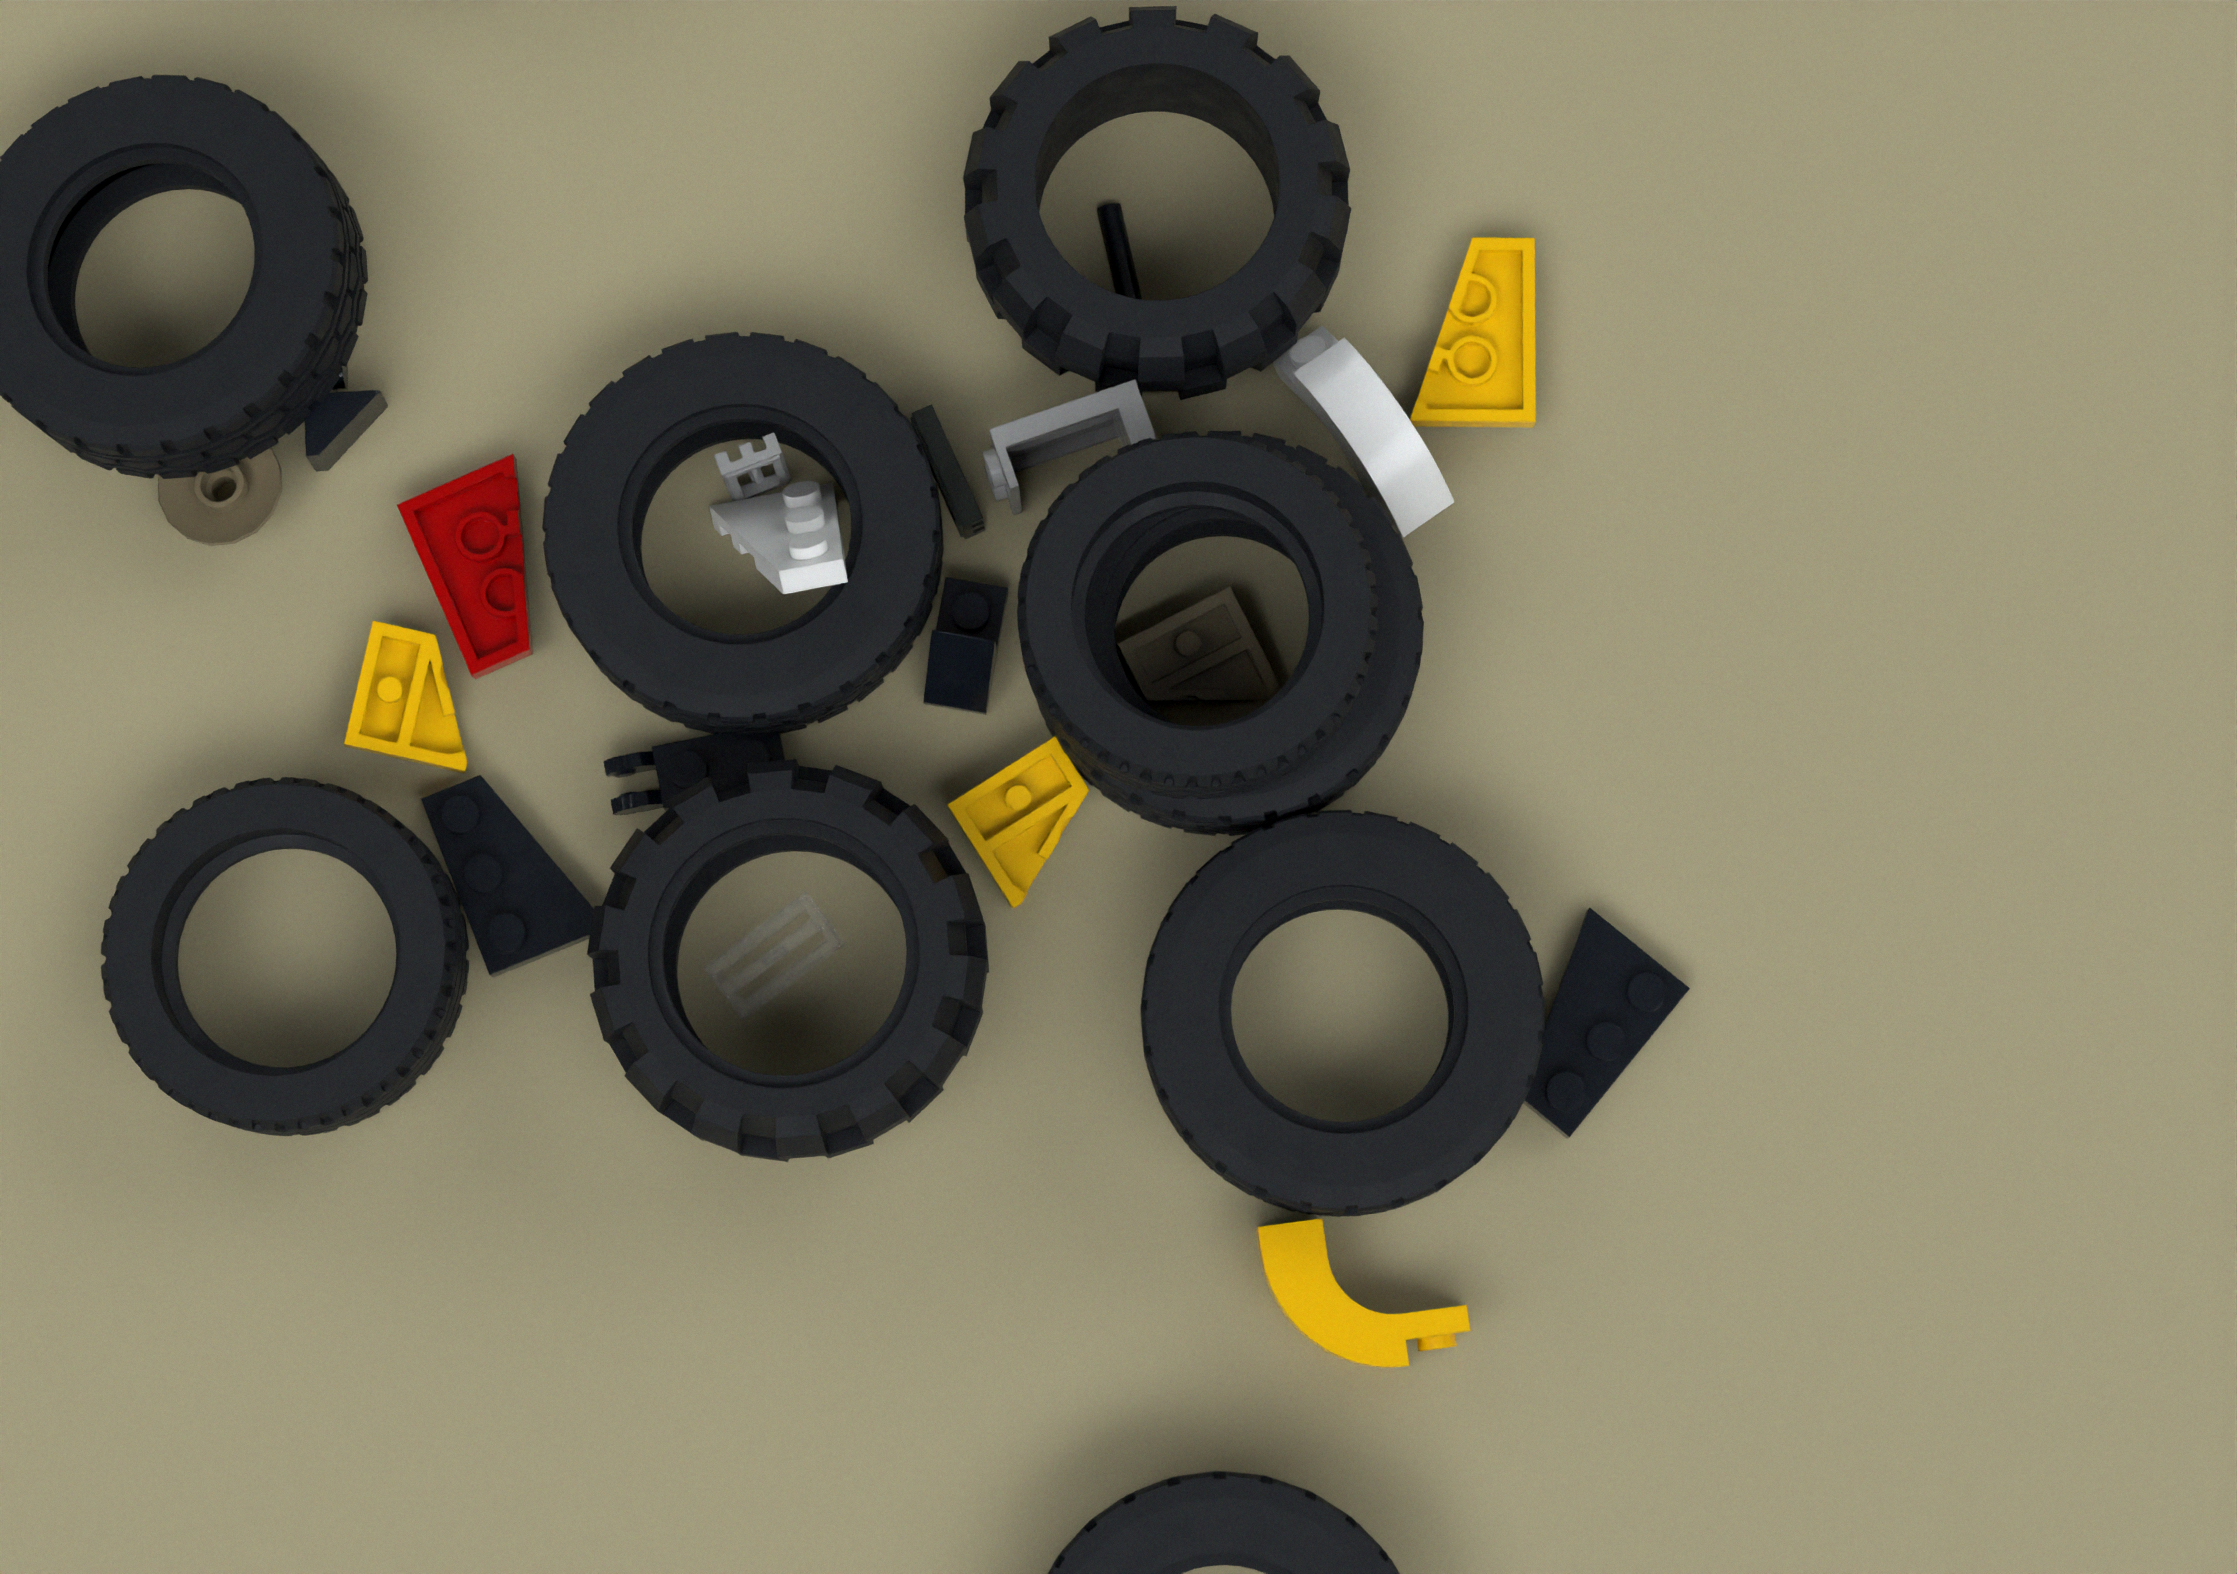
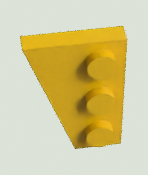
(1487, 346)

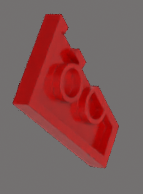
(476, 562)

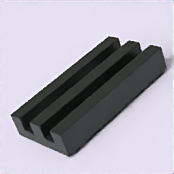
(947, 473)

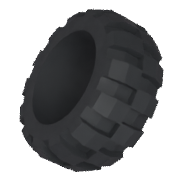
(1157, 67)

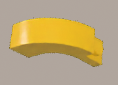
(1316, 1306)

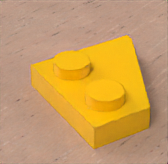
(405, 701)
(1020, 815)

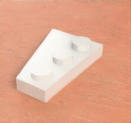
(789, 535)

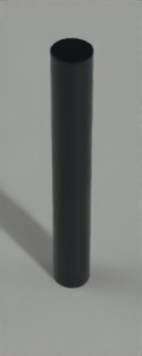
(1118, 250)

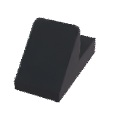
(339, 422)
(965, 646)

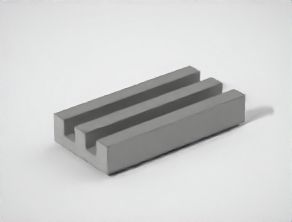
(751, 464)

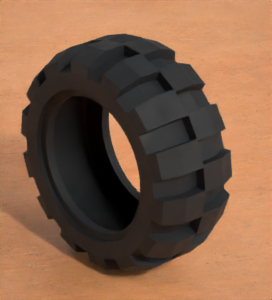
(699, 842)

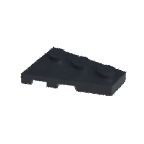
(505, 880)
(1598, 1023)

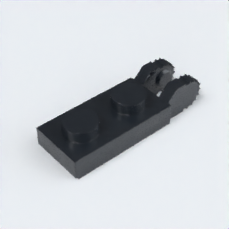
(688, 762)

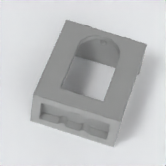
(1063, 431)

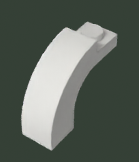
(1367, 427)

